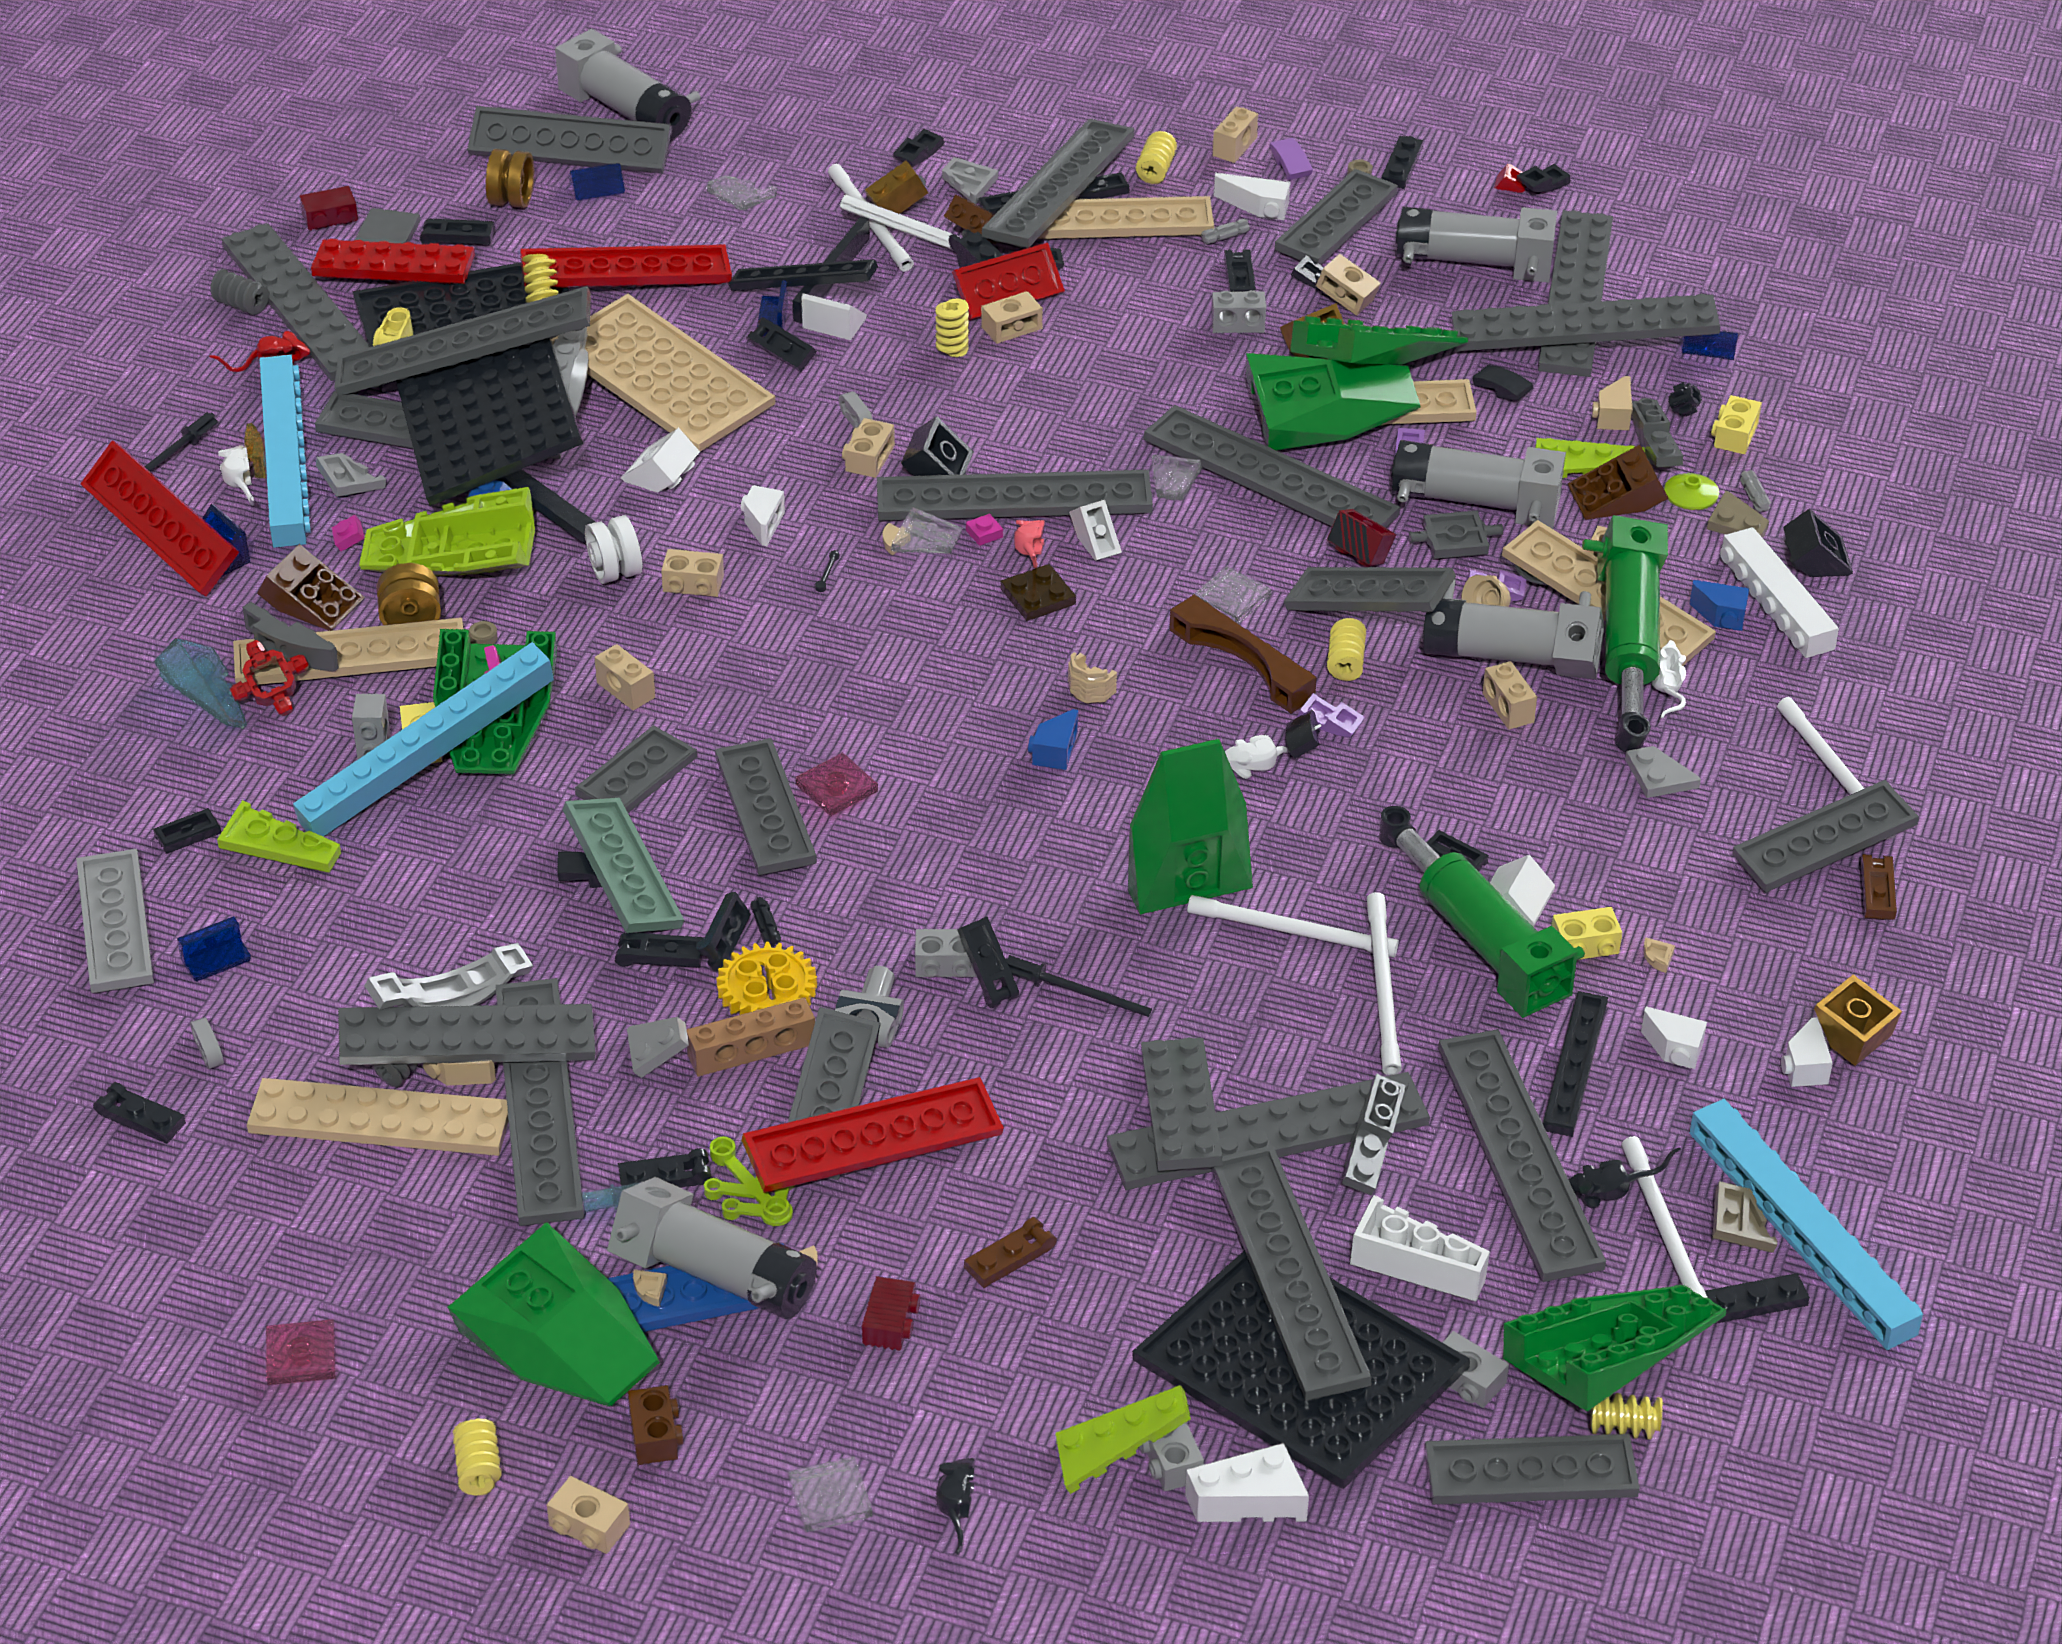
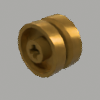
(509, 178)
(408, 595)

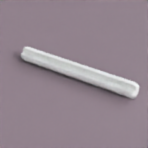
(896, 221)

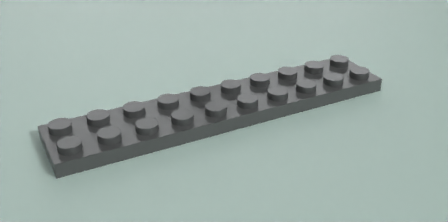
(1057, 183)
(1577, 279)
(295, 295)
(1587, 322)
(463, 341)
(1264, 469)
(1013, 494)
(541, 1123)
(1288, 1124)
(1521, 1156)
(1291, 1274)

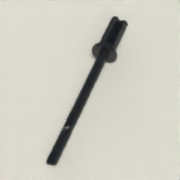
(190, 434)
(1037, 974)

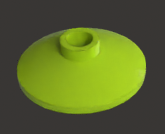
(1691, 491)

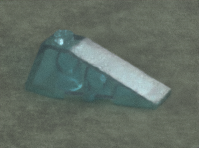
(200, 677)

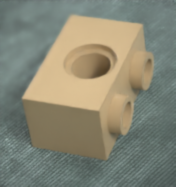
(1235, 134)
(1348, 284)
(1011, 317)
(624, 677)
(588, 1515)

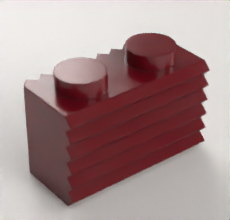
(328, 207)
(889, 1313)

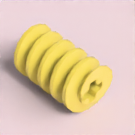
(1156, 157)
(538, 277)
(952, 327)
(1346, 649)
(1628, 1415)
(476, 1456)

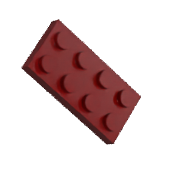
(1007, 276)

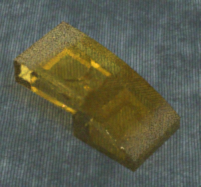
(255, 450)

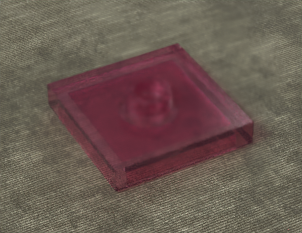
(836, 784)
(300, 1352)

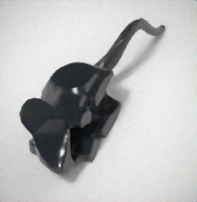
(1609, 1180)
(954, 1493)

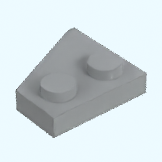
(969, 178)
(1659, 773)

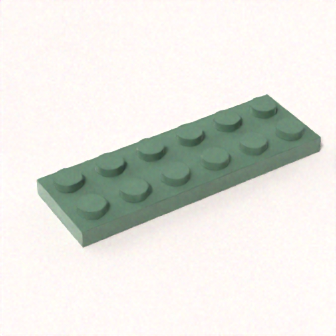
(623, 865)

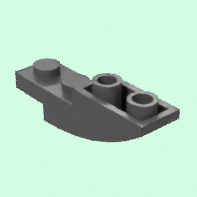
(1654, 433)
(290, 640)
(1372, 1134)

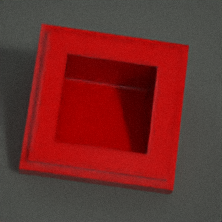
(1507, 179)

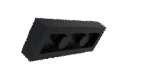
(1403, 161)
(1760, 1297)

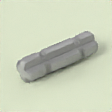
(1225, 231)
(1755, 491)

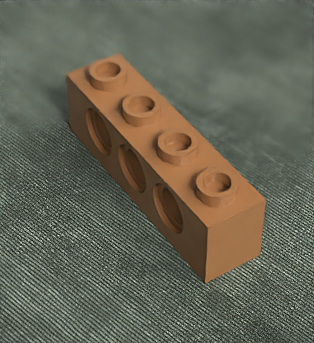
(750, 1036)

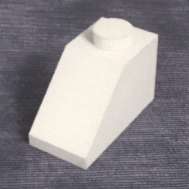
(763, 512)
(1096, 530)
(1674, 1036)
(1807, 1057)

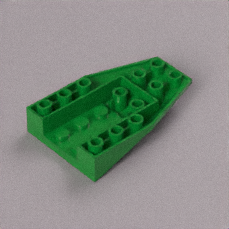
(1369, 344)
(1325, 398)
(504, 741)
(1189, 831)
(556, 1321)
(1605, 1340)

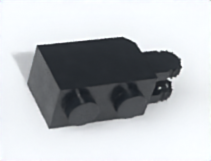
(972, 248)

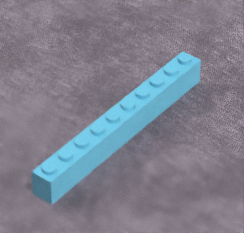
(283, 453)
(424, 741)
(1807, 1224)

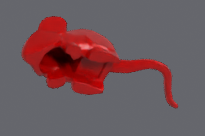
(273, 346)

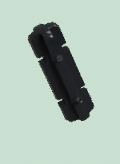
(765, 921)

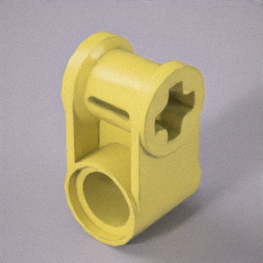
(394, 326)

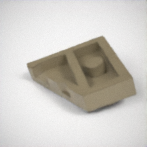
(1735, 515)
(1739, 1218)

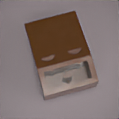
(1619, 487)
(309, 590)

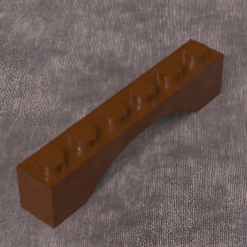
(1205, 626)

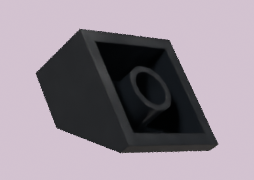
(936, 451)
(1816, 547)

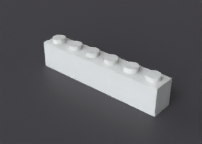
(1779, 592)

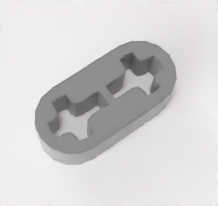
(853, 408)
(206, 1043)

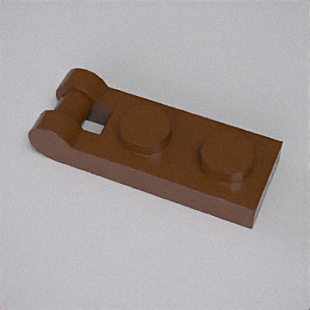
(1878, 887)
(1010, 1253)

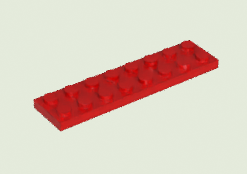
(636, 265)
(159, 518)
(871, 1134)

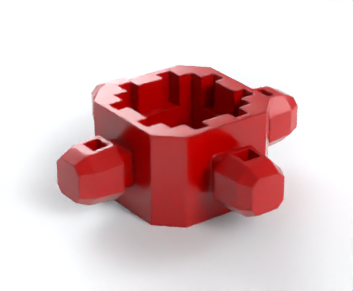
(259, 660)

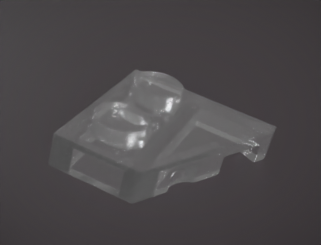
(739, 192)
(1174, 475)
(926, 534)

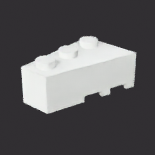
(1247, 1486)

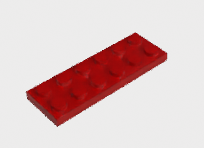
(393, 261)

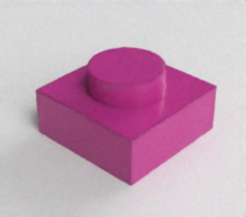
(984, 529)
(347, 532)

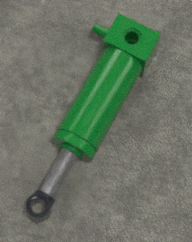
(1631, 567)
(1531, 964)

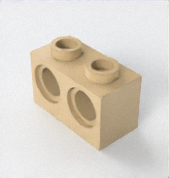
(869, 447)
(692, 572)
(1509, 695)

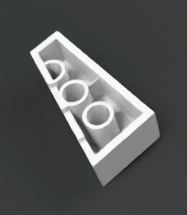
(1418, 1252)

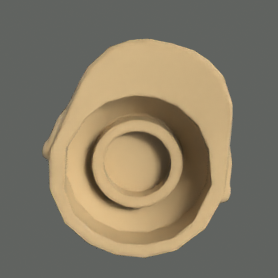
(1486, 590)

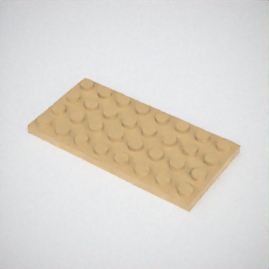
(669, 374)

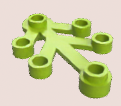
(772, 1209)

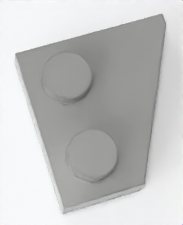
(347, 476)
(655, 1043)

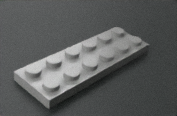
(114, 921)

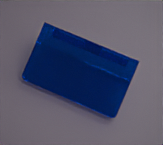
(597, 181)
(775, 307)
(1711, 345)
(213, 949)

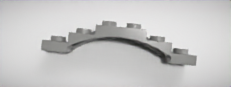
(573, 364)
(459, 987)

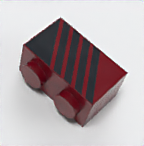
(1361, 537)

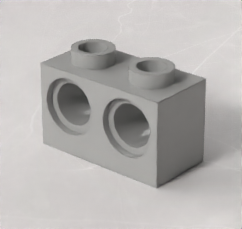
(1238, 312)
(941, 954)
(1172, 1457)

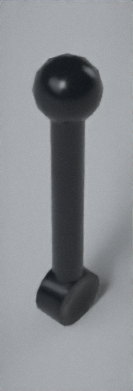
(820, 586)

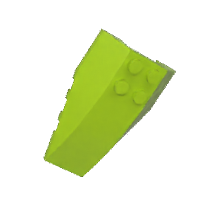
(470, 538)

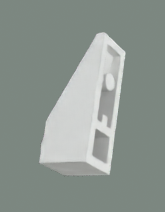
(1255, 195)

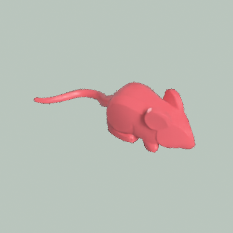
(1028, 538)

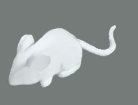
(235, 469)
(1671, 674)
(1256, 755)

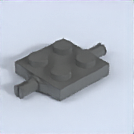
(1456, 534)

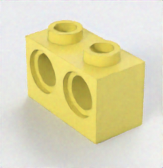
(1736, 424)
(1592, 930)

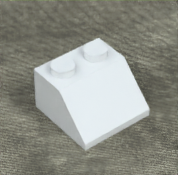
(662, 463)

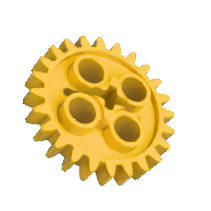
(745, 988)

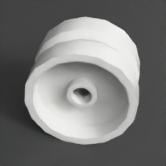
(613, 549)

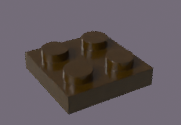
(1038, 592)

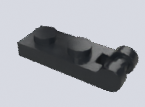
(457, 231)
(1239, 271)
(781, 344)
(724, 931)
(658, 950)
(988, 962)
(139, 1113)
(668, 1169)

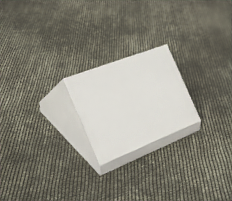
(831, 317)
(1524, 887)

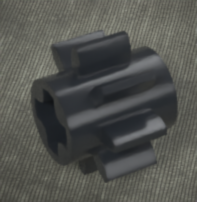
(1685, 399)

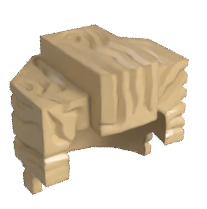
(1090, 684)

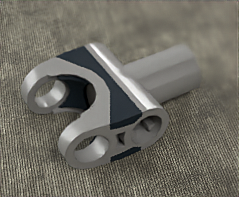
(875, 1004)

